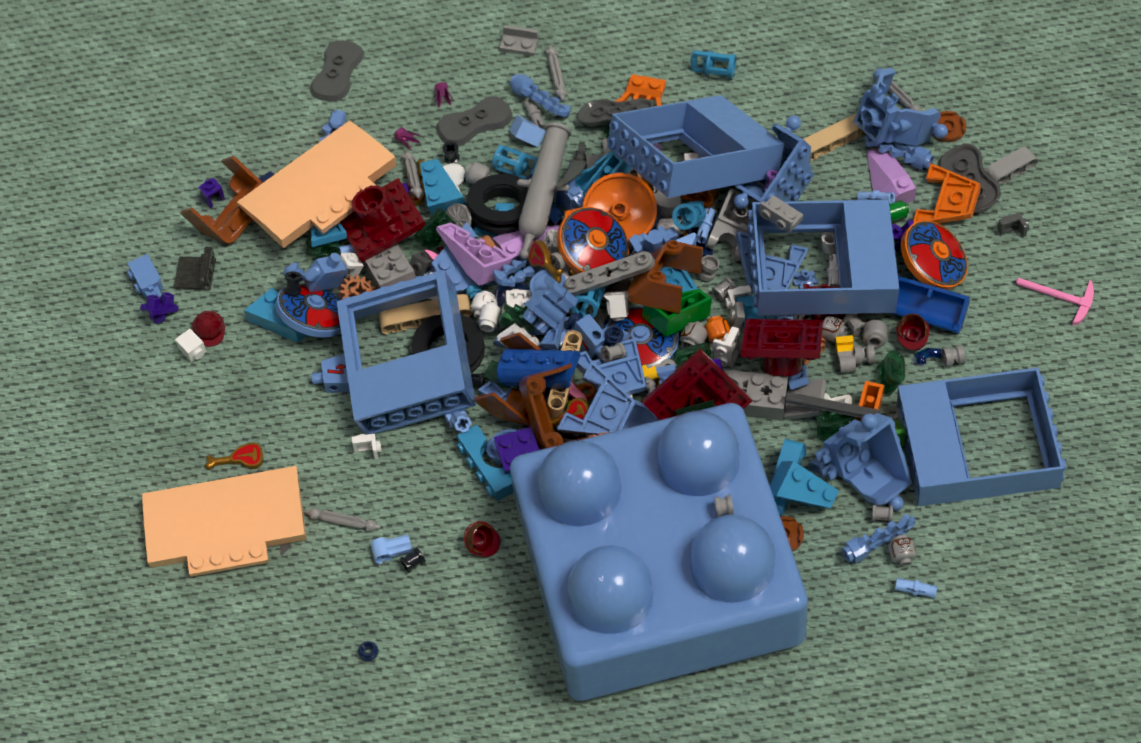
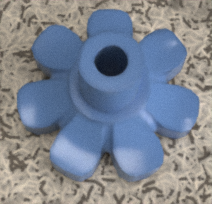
(805, 277)

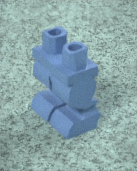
(652, 241)
(549, 305)

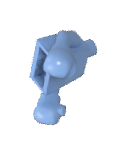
(323, 273)

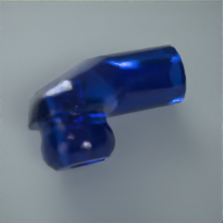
(927, 352)

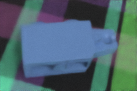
(146, 276)

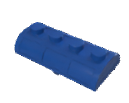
(936, 305)
(522, 362)

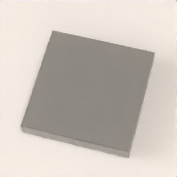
(815, 388)

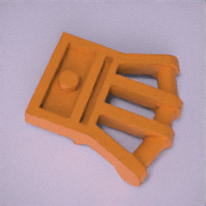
(644, 88)

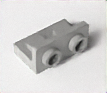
(519, 40)
(780, 214)

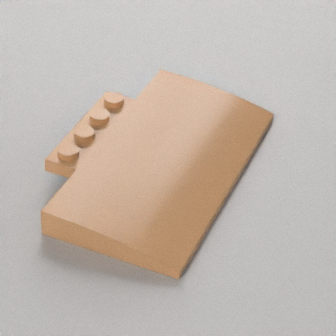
(318, 185)
(224, 521)

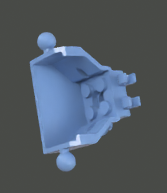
(887, 123)
(793, 174)
(869, 459)

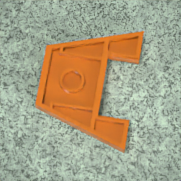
(956, 197)

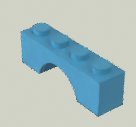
(474, 445)

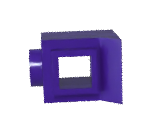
(209, 188)

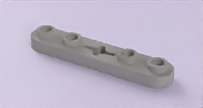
(621, 270)

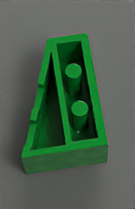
(694, 308)

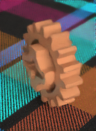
(358, 286)

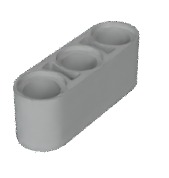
(1012, 165)

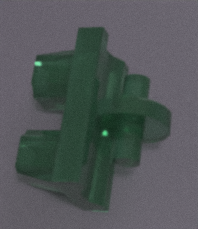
(322, 250)
(515, 314)

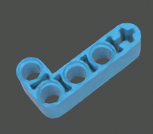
(790, 451)

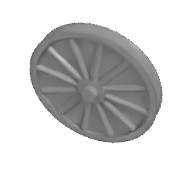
(459, 214)

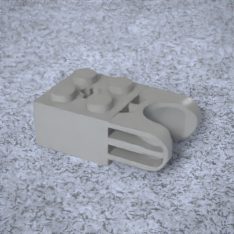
(728, 222)
(389, 267)
(766, 393)

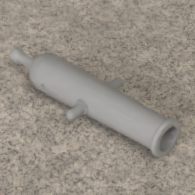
(541, 186)

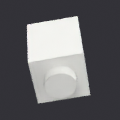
(190, 345)

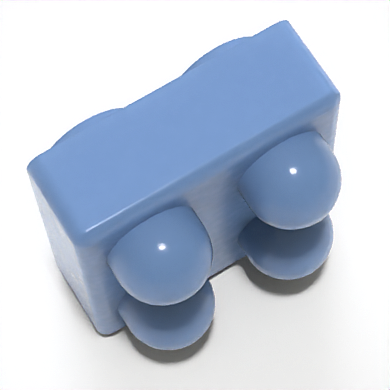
(639, 563)

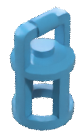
(708, 63)
(520, 165)
(692, 214)
(590, 298)

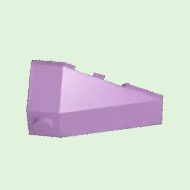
(889, 176)
(513, 242)
(473, 254)

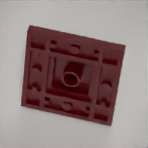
(381, 219)
(782, 343)
(693, 383)

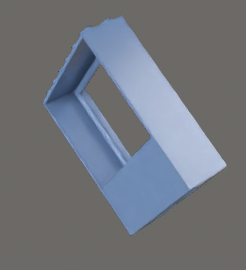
(725, 137)
(862, 254)
(414, 385)
(935, 441)

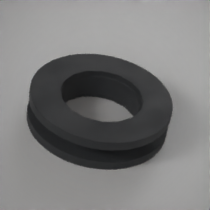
(491, 187)
(433, 328)

